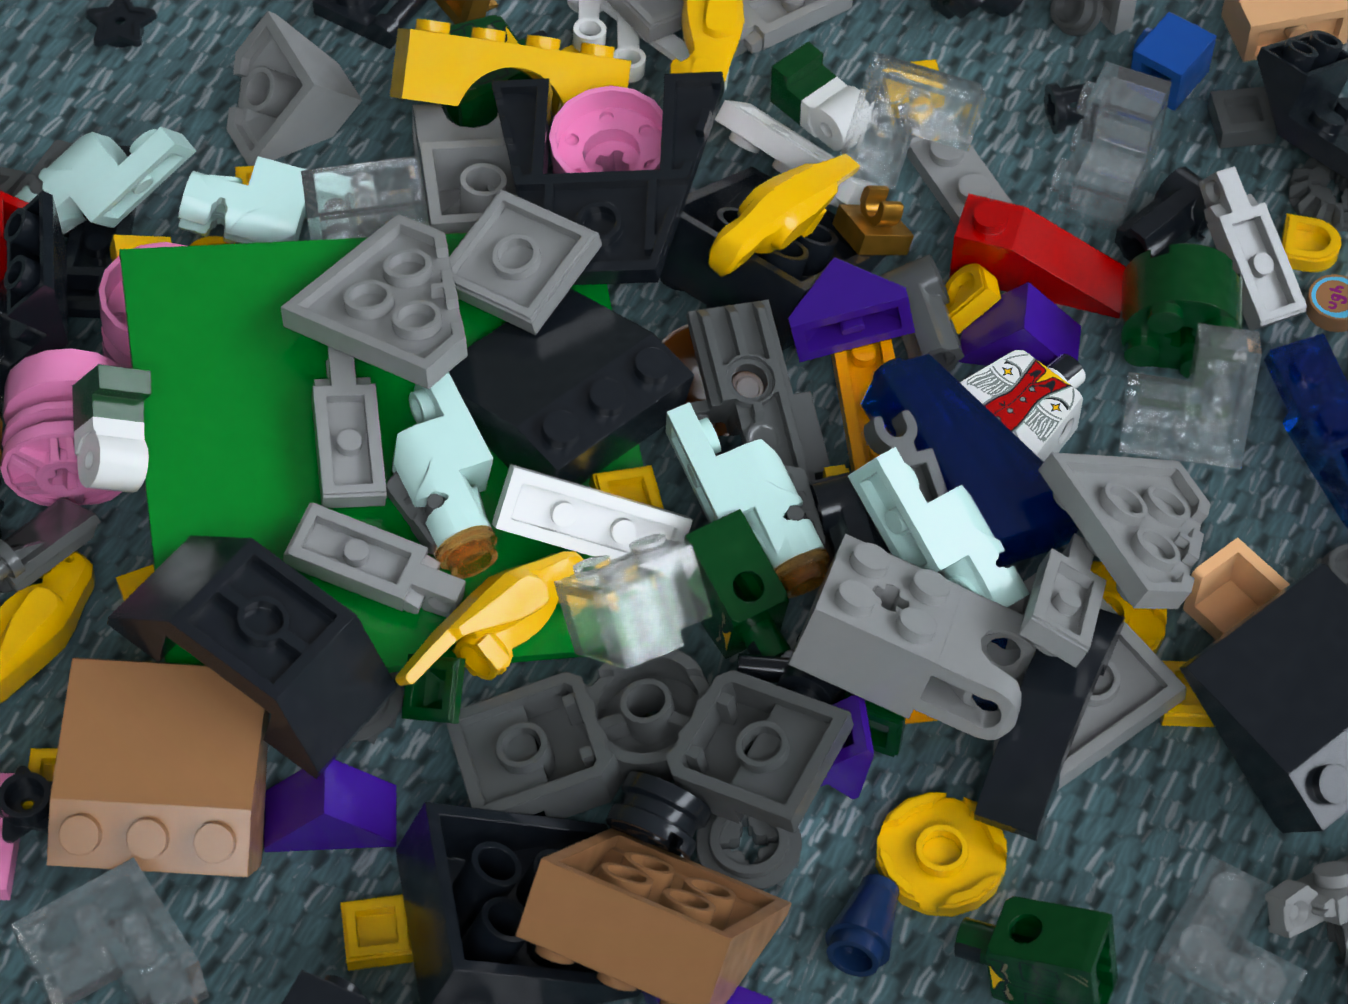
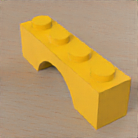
(443, 66)

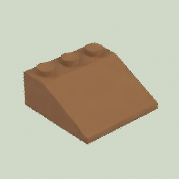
(158, 771)
(648, 919)

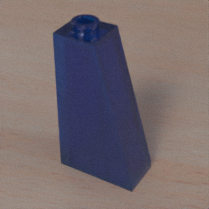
(975, 453)

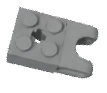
(459, 167)
(913, 641)

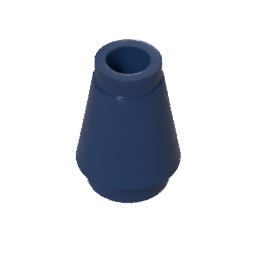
(864, 927)

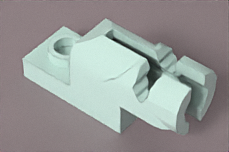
(260, 212)
(935, 535)

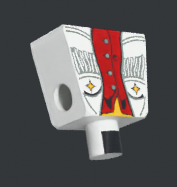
(1032, 399)

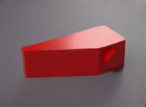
(1028, 248)

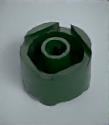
(1168, 299)

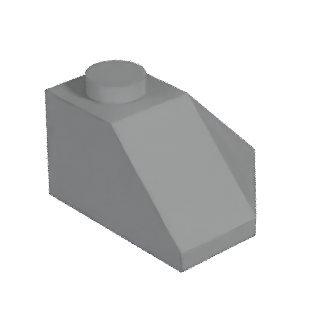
(287, 93)

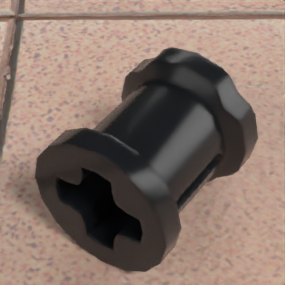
(1057, 105)

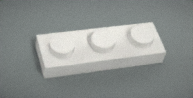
(757, 130)
(579, 515)

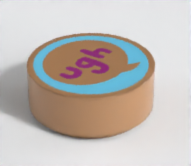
(1329, 303)

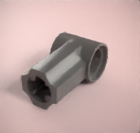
(931, 319)

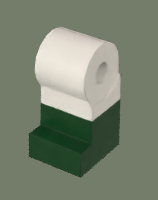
(813, 95)
(111, 428)

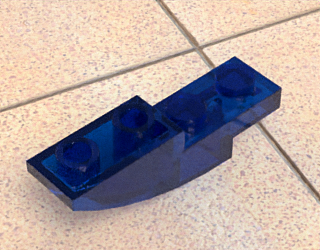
(1317, 412)

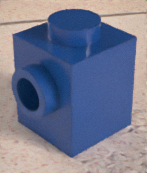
(1175, 53)

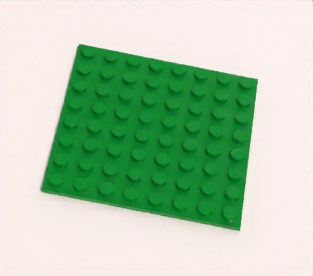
(237, 423)

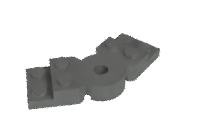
(727, 742)

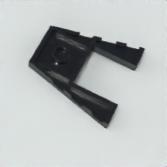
(628, 209)

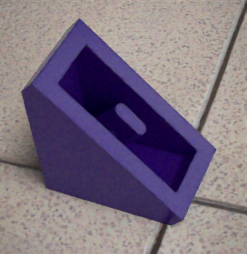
(849, 311)
(1024, 322)
(331, 812)

